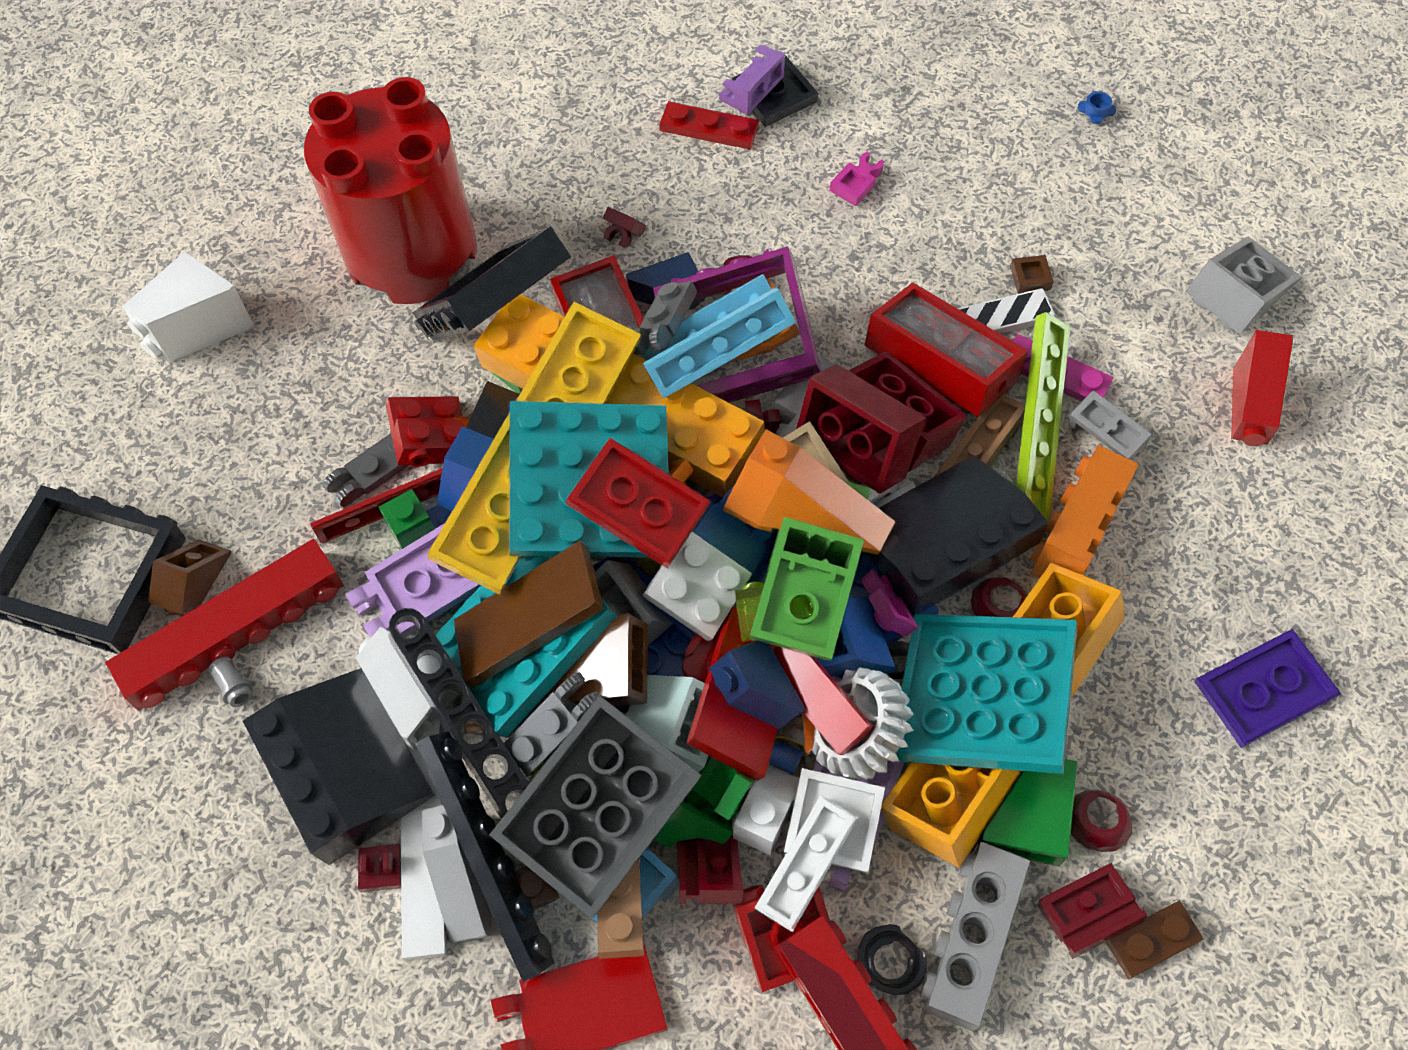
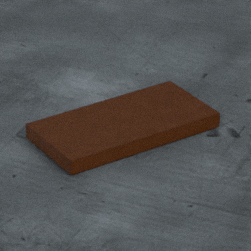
(527, 614)

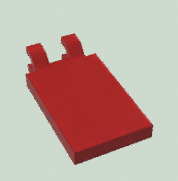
(585, 1006)

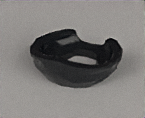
(916, 965)

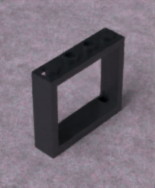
(491, 285)
(134, 604)

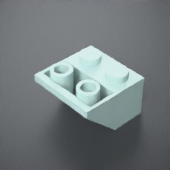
(670, 715)

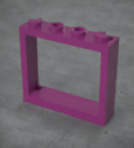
(776, 374)

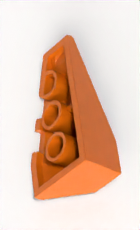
(792, 484)

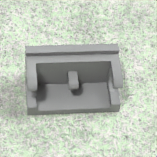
(1110, 426)

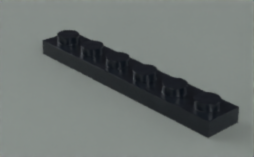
(485, 855)

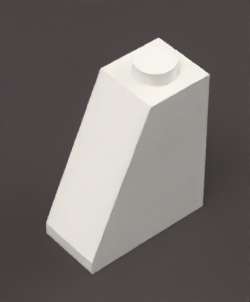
(397, 688)

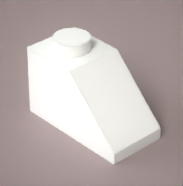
(766, 810)

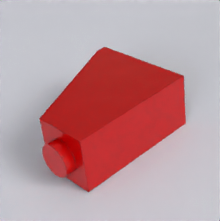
(1260, 387)

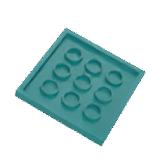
(550, 454)
(520, 687)
(989, 692)

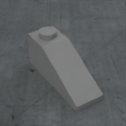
(453, 880)

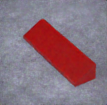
(368, 510)

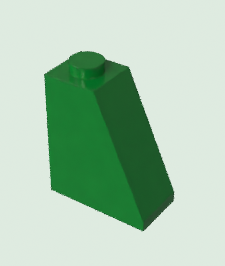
(1036, 817)

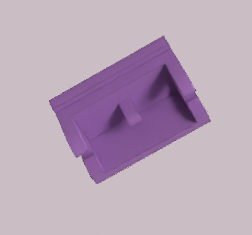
(754, 81)

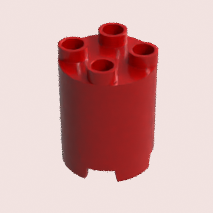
(391, 188)

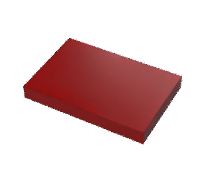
(638, 502)

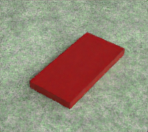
(724, 730)

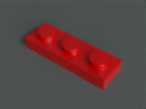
(709, 125)

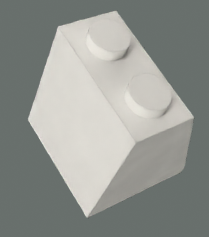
(186, 310)

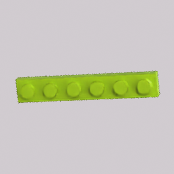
(1043, 411)

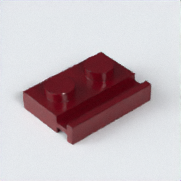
(709, 871)
(1091, 910)

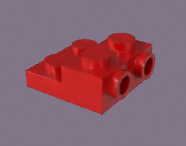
(424, 427)
(763, 934)

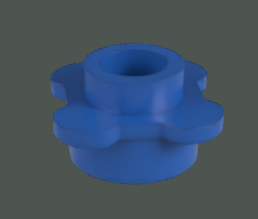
(1097, 106)

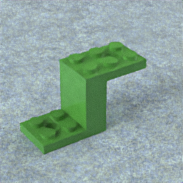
(811, 566)

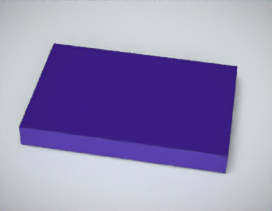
(1267, 688)

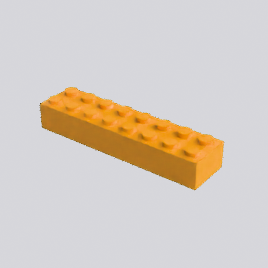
(700, 426)
(952, 805)

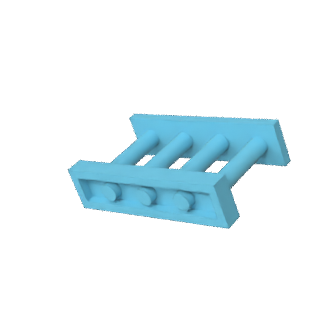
(719, 335)

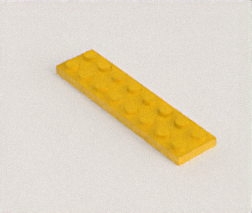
(575, 368)

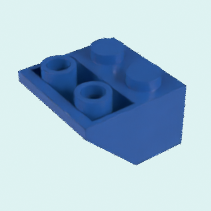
(859, 642)

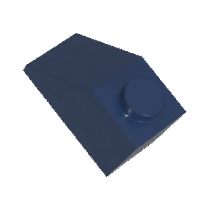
(645, 279)
(757, 684)

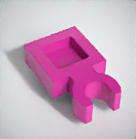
(856, 181)
(890, 609)

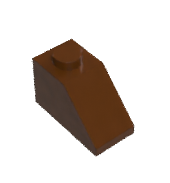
(186, 576)

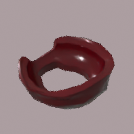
(981, 599)
(1092, 836)

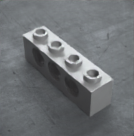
(1005, 876)

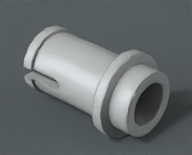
(230, 682)

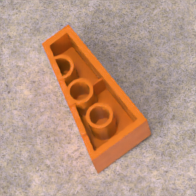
(1086, 512)

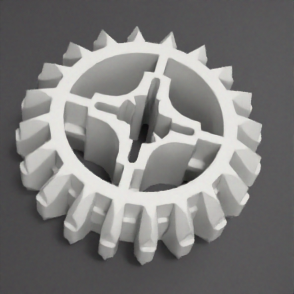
(886, 709)

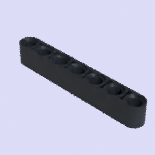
(454, 719)

